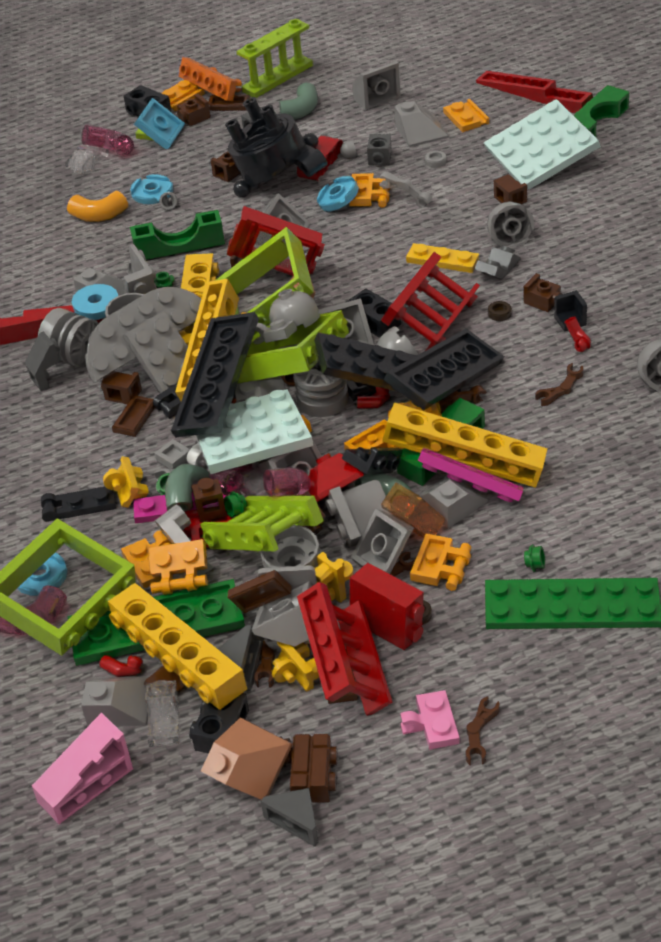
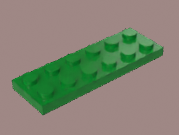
(572, 603)
(203, 610)

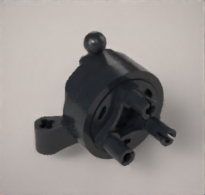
(269, 147)

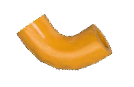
(97, 209)

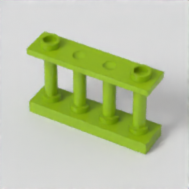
(286, 69)
(261, 522)

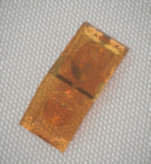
(413, 510)

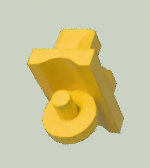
(126, 482)
(333, 575)
(292, 666)

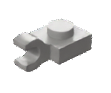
(277, 331)

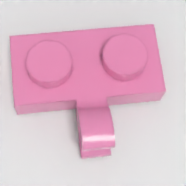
(433, 718)

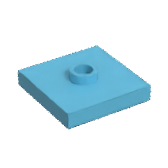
(159, 124)

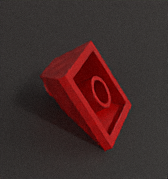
(331, 473)

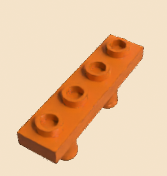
(209, 79)

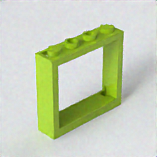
(265, 259)
(269, 361)
(88, 615)

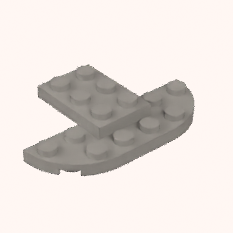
(145, 331)

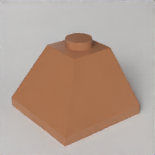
(247, 758)

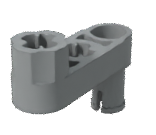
(171, 525)

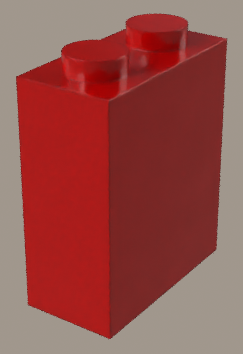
(390, 605)

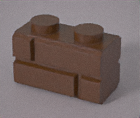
(312, 766)

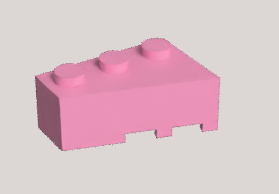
(83, 770)

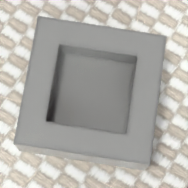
(172, 454)

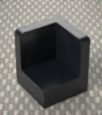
(568, 306)

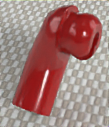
(580, 338)
(377, 400)
(120, 669)

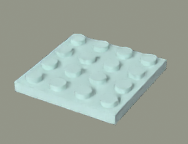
(542, 144)
(255, 432)

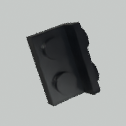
(374, 459)

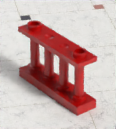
(420, 284)
(330, 653)

